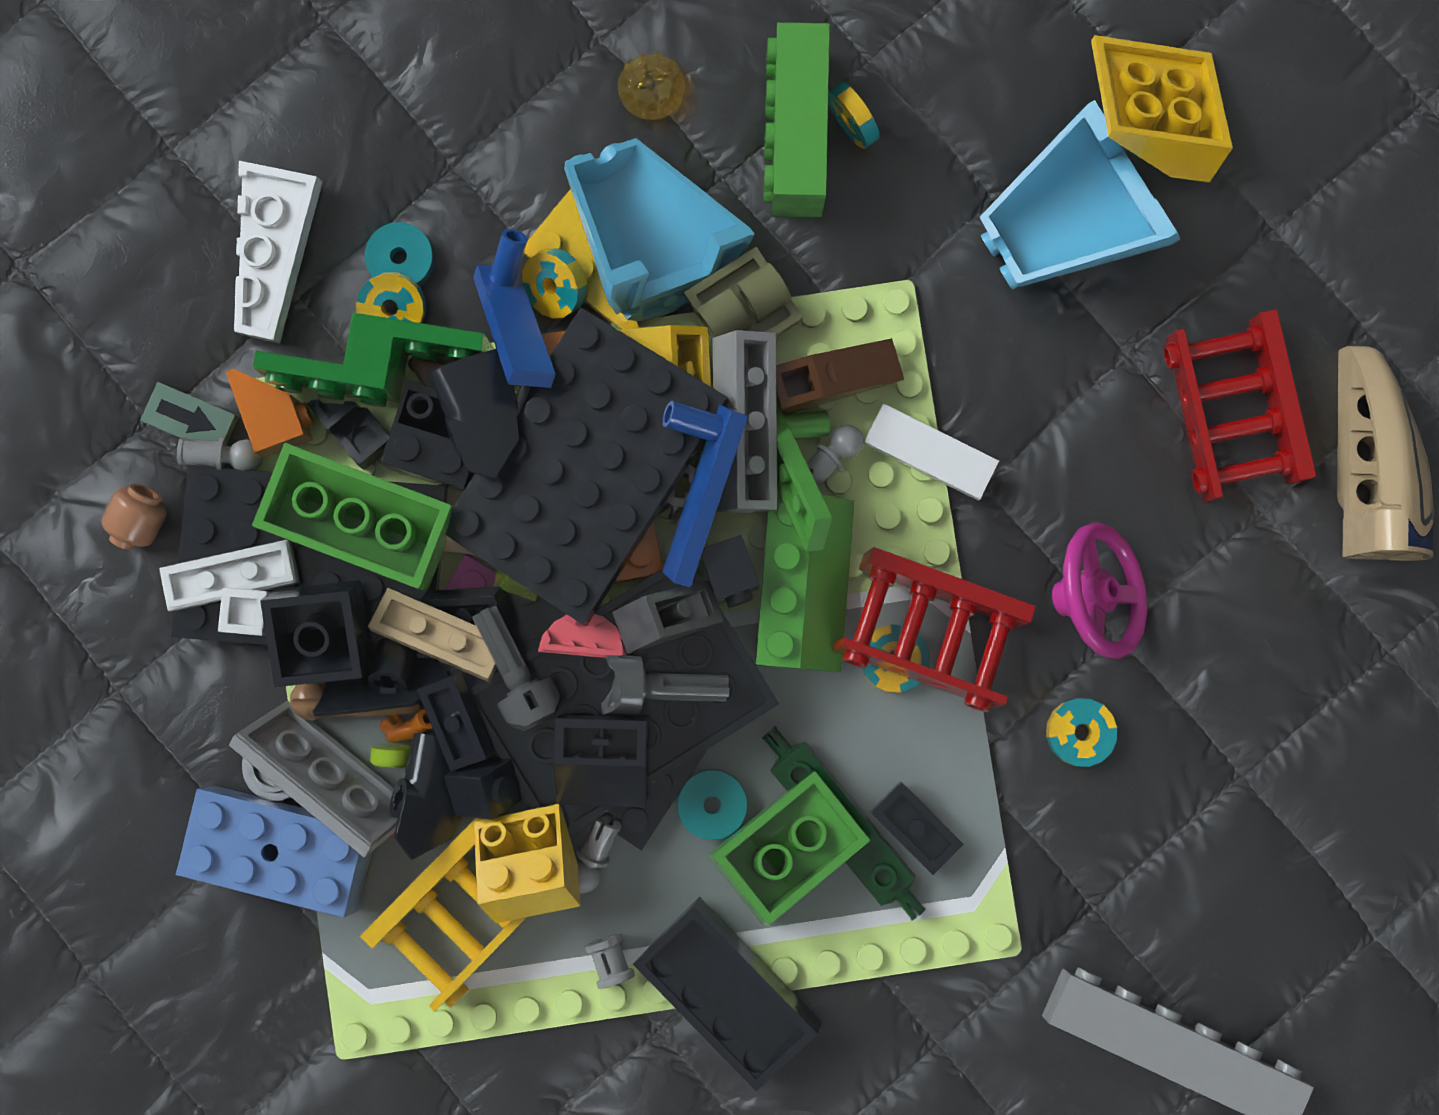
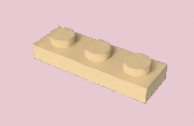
(433, 634)

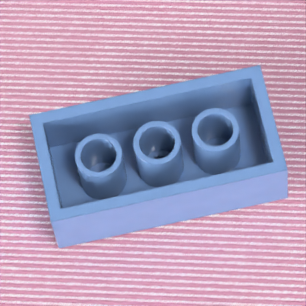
(233, 847)

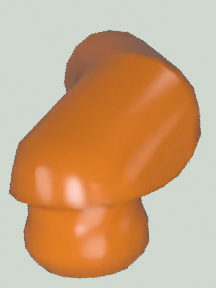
(398, 731)

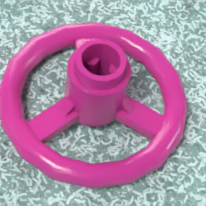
(1095, 591)

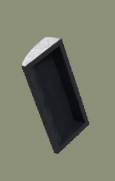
(728, 994)

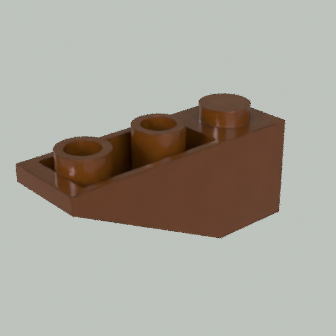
(836, 375)

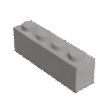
(747, 375)

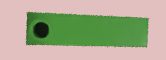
(795, 480)

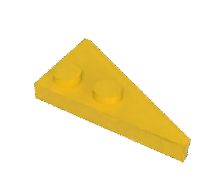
(565, 232)

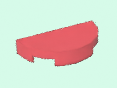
(573, 638)

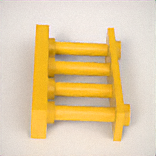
(422, 898)

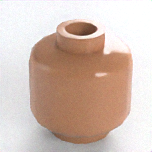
(134, 516)

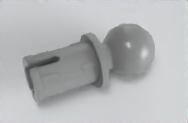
(844, 443)
(217, 453)
(595, 851)

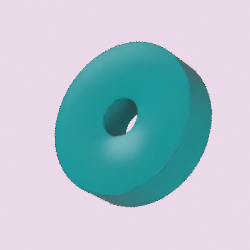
(395, 238)
(700, 821)

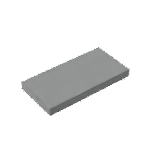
(320, 776)

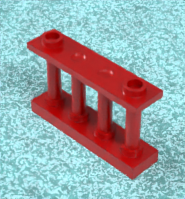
(1272, 377)
(964, 601)

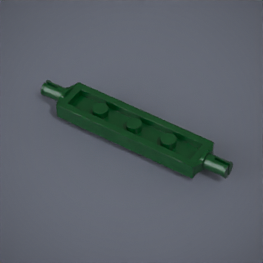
(875, 863)

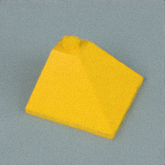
(1163, 106)

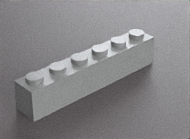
(1173, 1049)

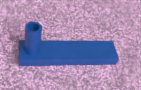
(511, 315)
(722, 439)

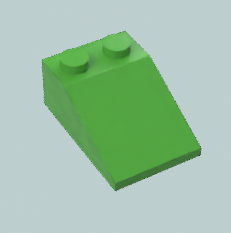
(788, 848)

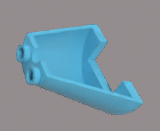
(1074, 208)
(650, 228)

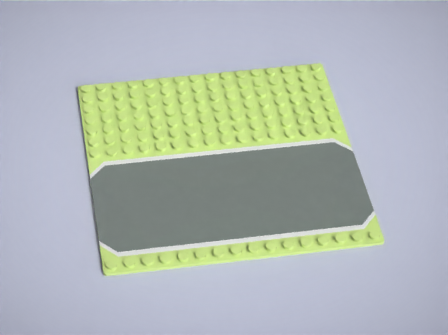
(858, 732)

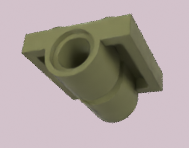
(744, 297)

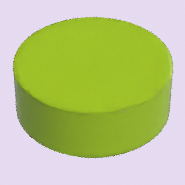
(389, 755)

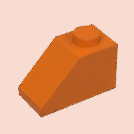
(270, 414)

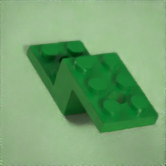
(372, 360)

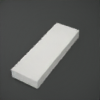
(931, 452)
(249, 569)

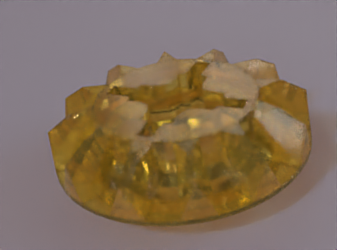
(640, 101)

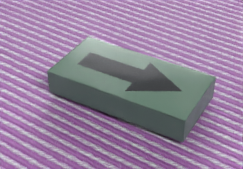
(187, 415)

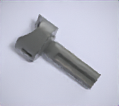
(516, 675)
(633, 685)

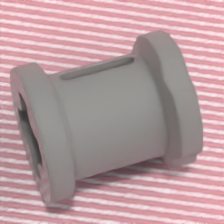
(609, 961)

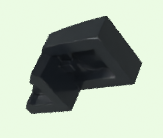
(354, 429)

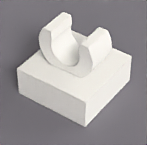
(241, 611)

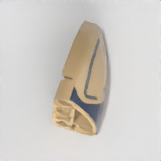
(1401, 507)

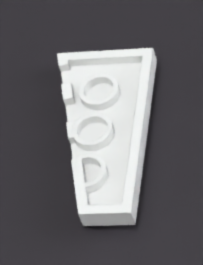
(274, 231)

